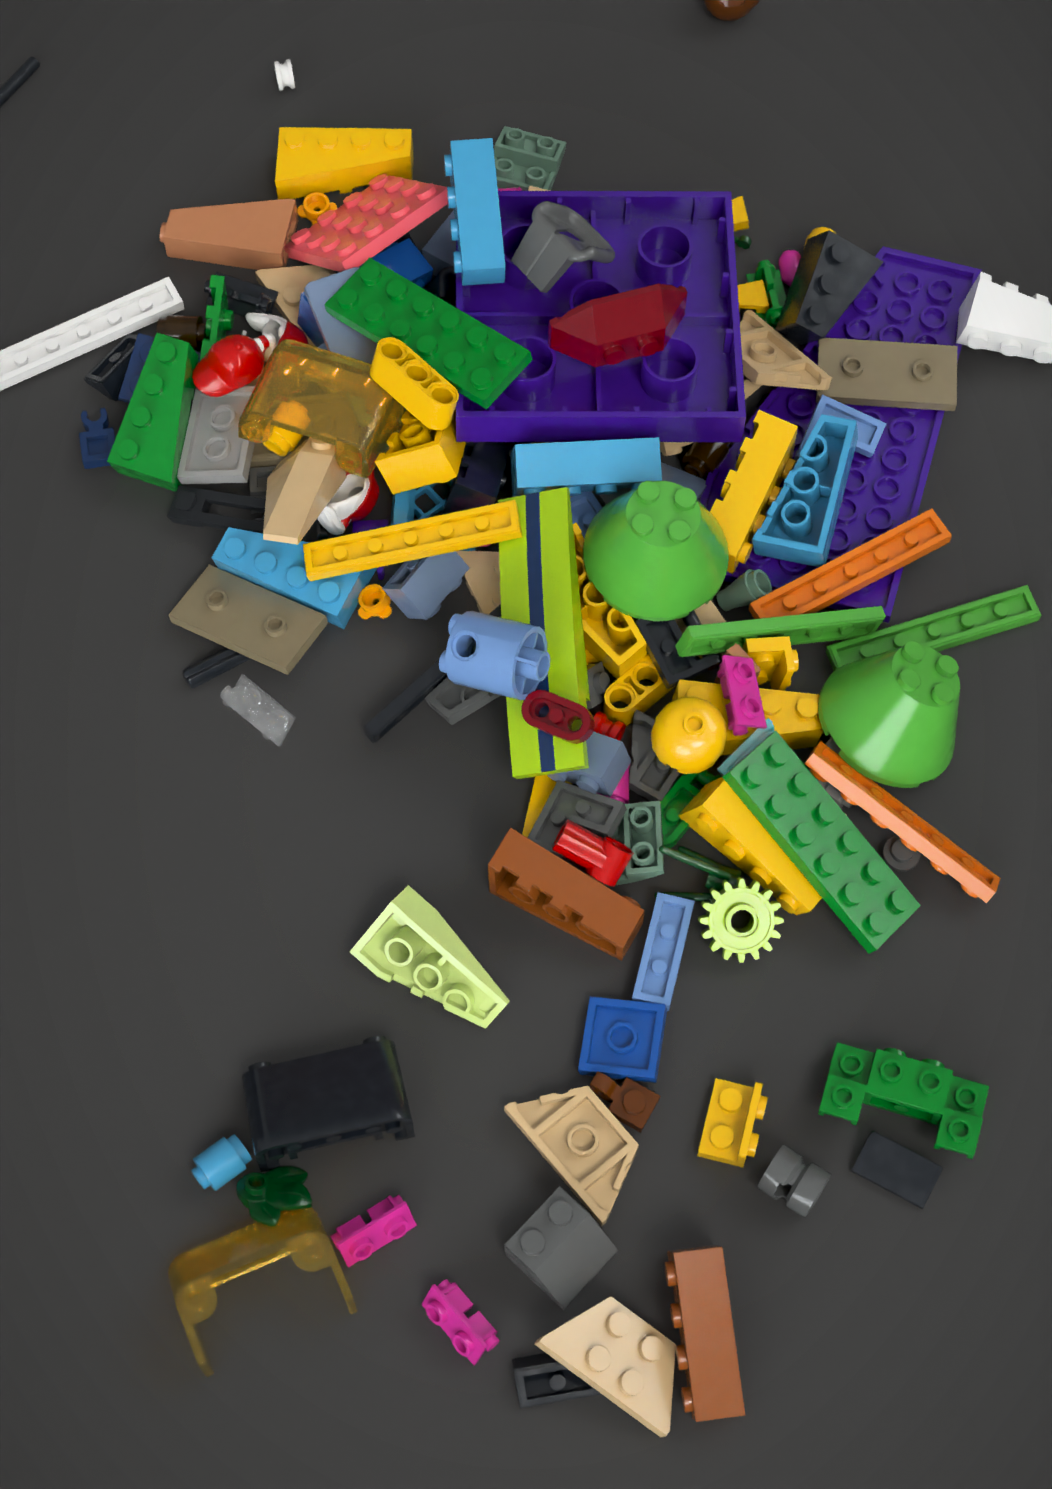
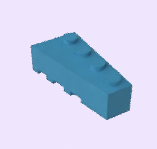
(475, 212)
(585, 465)
(807, 508)
(283, 571)

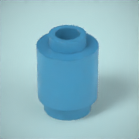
(220, 1162)

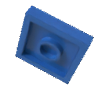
(623, 1039)

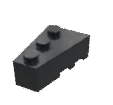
(824, 286)
(479, 476)

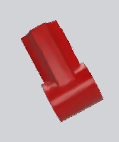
(602, 857)

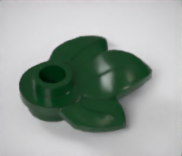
(274, 1192)

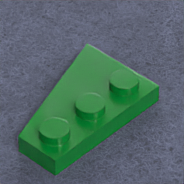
(218, 316)

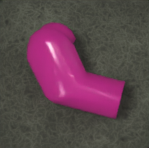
(788, 265)

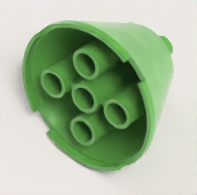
(656, 552)
(894, 714)

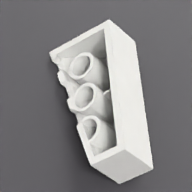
(1006, 321)

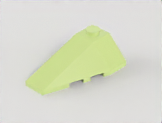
(424, 953)

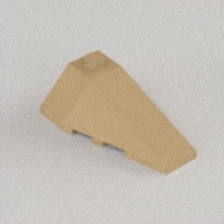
(300, 490)

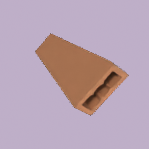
(232, 234)

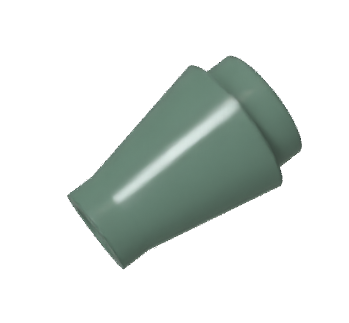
(744, 590)

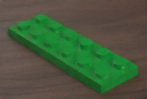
(450, 341)
(822, 842)

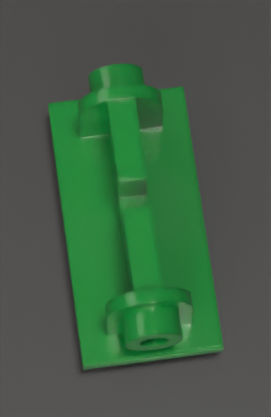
(774, 291)

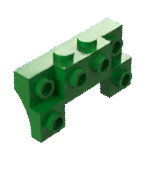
(907, 1088)

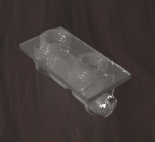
(259, 709)

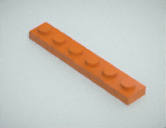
(855, 568)
(911, 828)

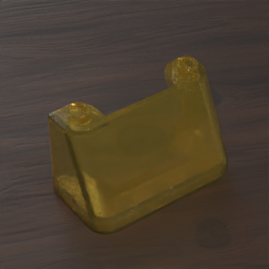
(324, 400)

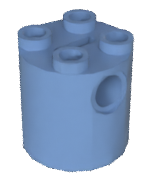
(495, 654)

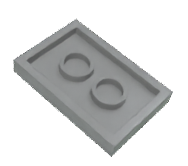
(212, 441)

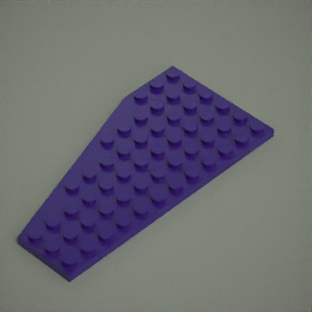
(905, 302)

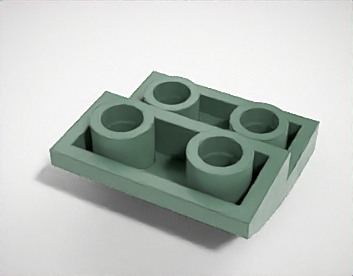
(527, 159)
(643, 834)

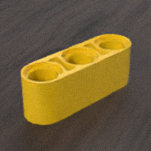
(414, 383)
(630, 691)

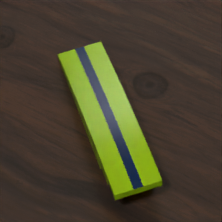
(543, 590)

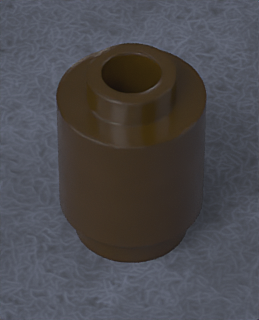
(184, 328)
(705, 458)

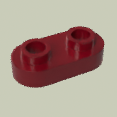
(559, 718)

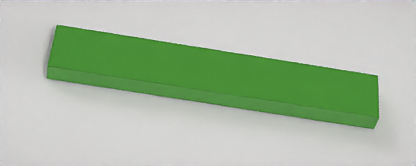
(801, 628)
(944, 628)

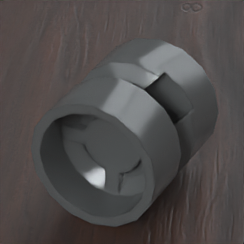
(794, 1181)

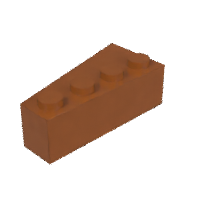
(563, 895)
(705, 1333)

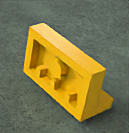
(775, 660)
(730, 1122)

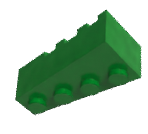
(157, 415)

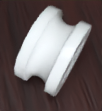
(284, 75)

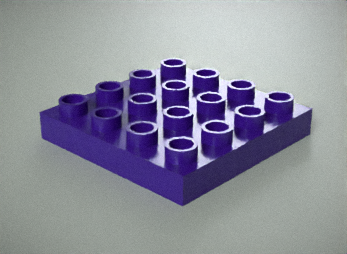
(676, 394)

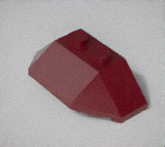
(619, 325)

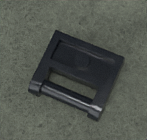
(661, 642)

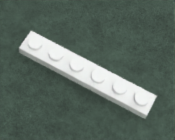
(88, 332)

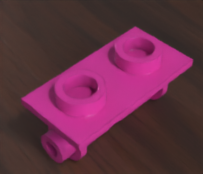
(741, 687)
(389, 1222)
(446, 1308)

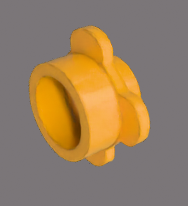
(314, 202)
(367, 599)

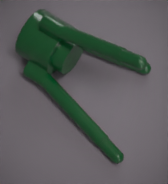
(716, 871)

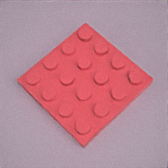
(366, 223)

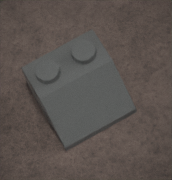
(560, 1248)

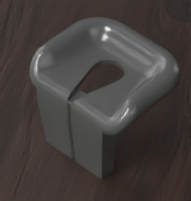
(548, 254)

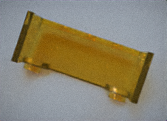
(240, 1252)

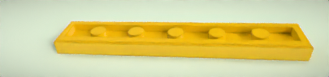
(412, 540)

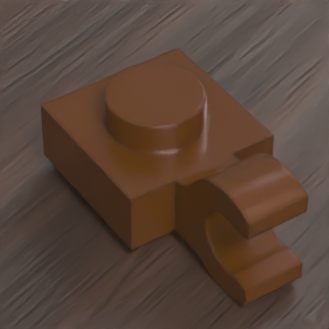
(629, 1103)

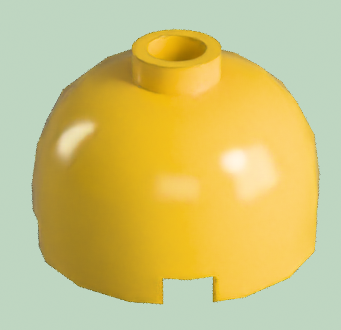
(689, 735)

